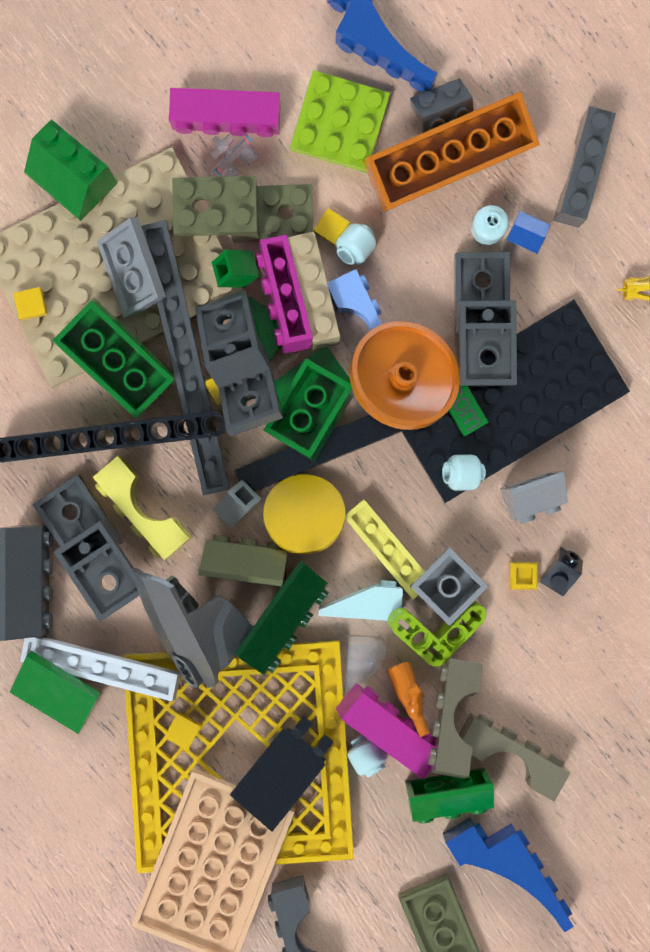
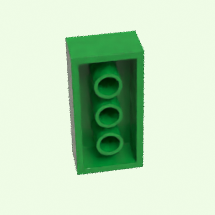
(114, 358)

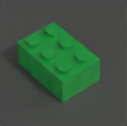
(311, 409)

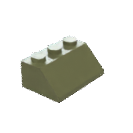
(244, 561)

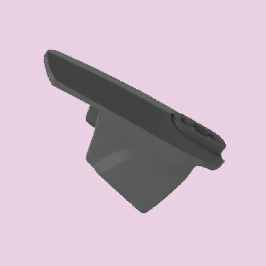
(195, 638)

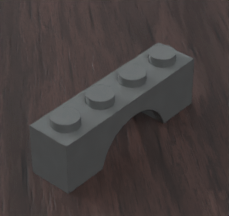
(586, 166)
(291, 904)

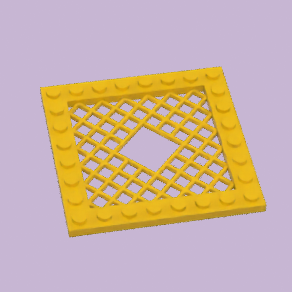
(142, 724)

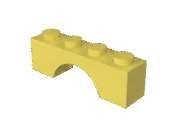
(119, 483)

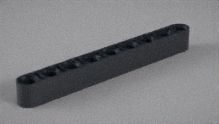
(96, 439)

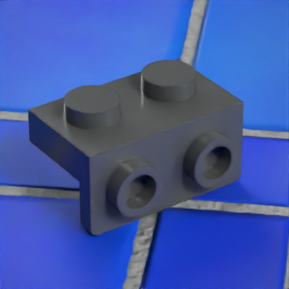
(442, 104)

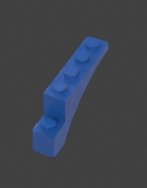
(368, 37)
(508, 857)

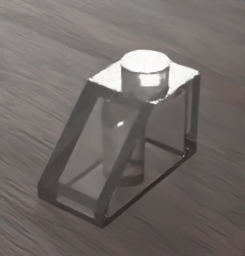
(363, 658)

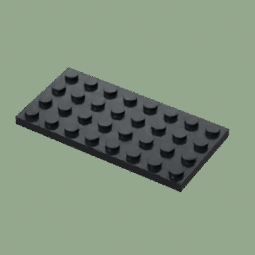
(559, 383)

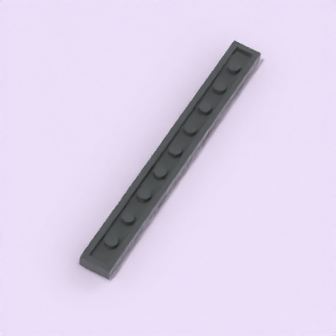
(185, 357)

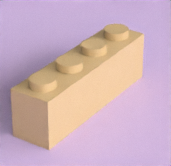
(314, 290)

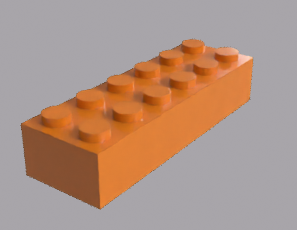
(451, 151)

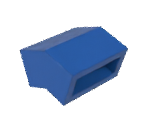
(528, 232)

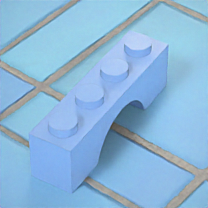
(351, 296)

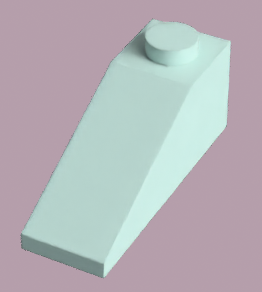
(371, 602)

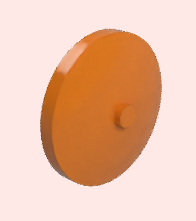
(404, 375)

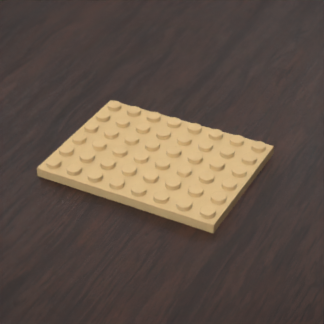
(66, 262)

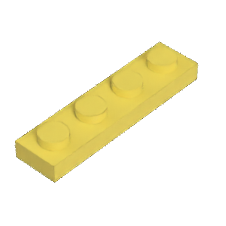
(384, 545)

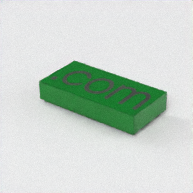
(467, 412)

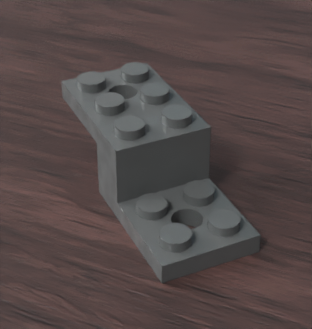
(485, 319)
(238, 363)
(88, 546)

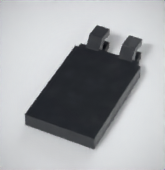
(281, 774)

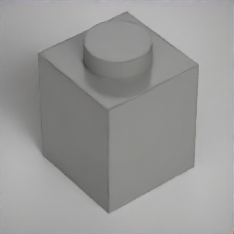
(236, 504)

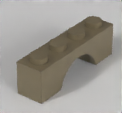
(451, 754)
(543, 772)

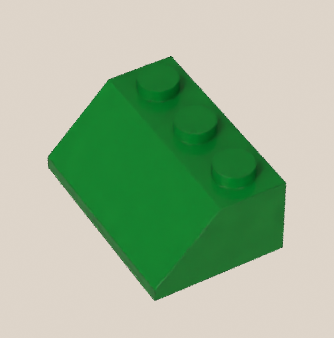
(68, 170)
(449, 796)

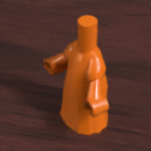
(409, 694)

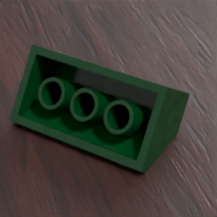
(282, 619)

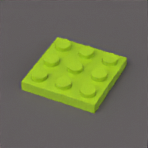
(339, 121)

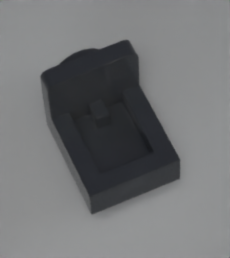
(563, 571)

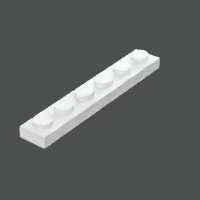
(106, 667)

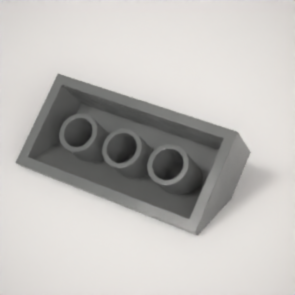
(25, 581)

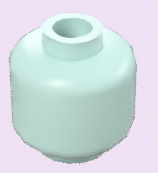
(489, 225)
(355, 244)
(463, 472)
(366, 756)

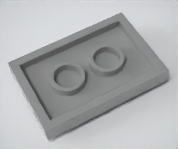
(131, 268)

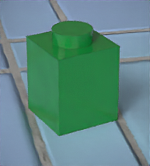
(235, 268)

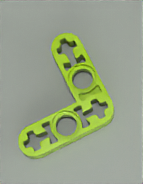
(439, 640)

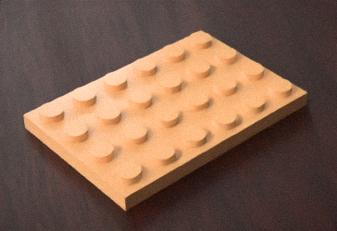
(209, 870)

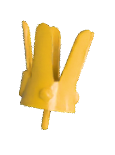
(634, 285)

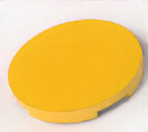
(304, 514)

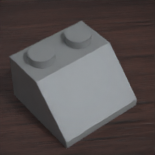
(535, 496)
(449, 586)

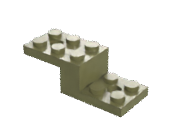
(240, 208)

